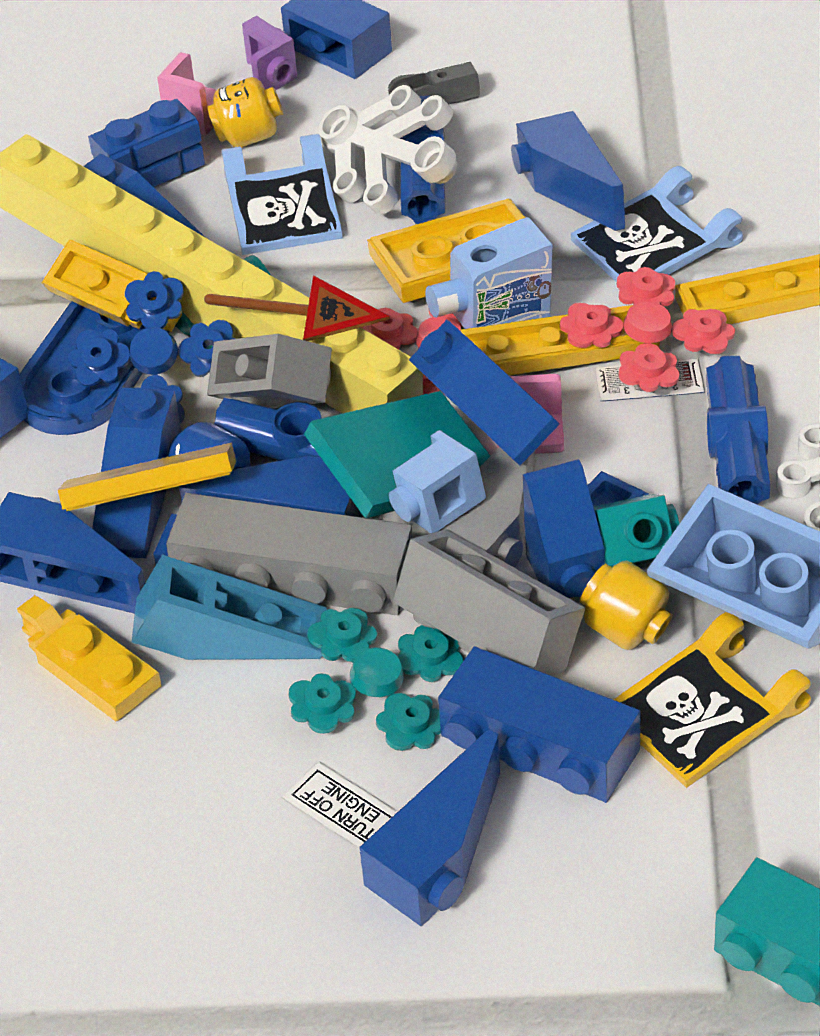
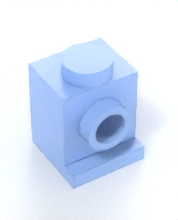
(437, 484)

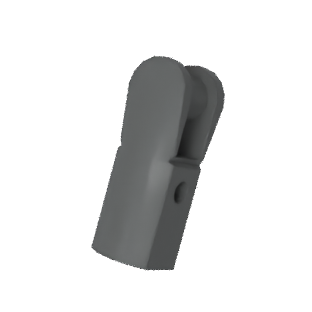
(450, 83)

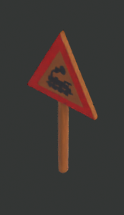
(327, 313)

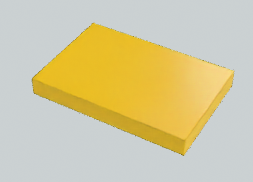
(421, 253)

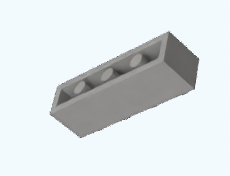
(294, 550)

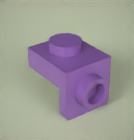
(269, 53)

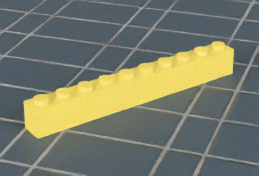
(82, 206)

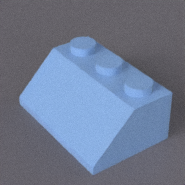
(746, 564)

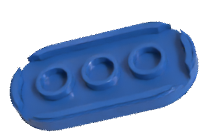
(50, 385)

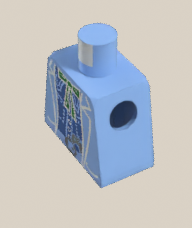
(497, 278)

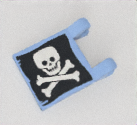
(282, 205)
(657, 231)

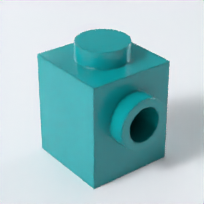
(635, 527)

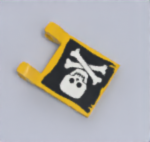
(702, 710)

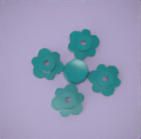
(375, 674)

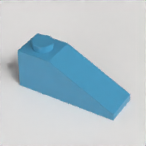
(220, 617)

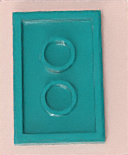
(375, 440)

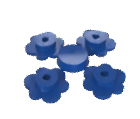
(151, 348)

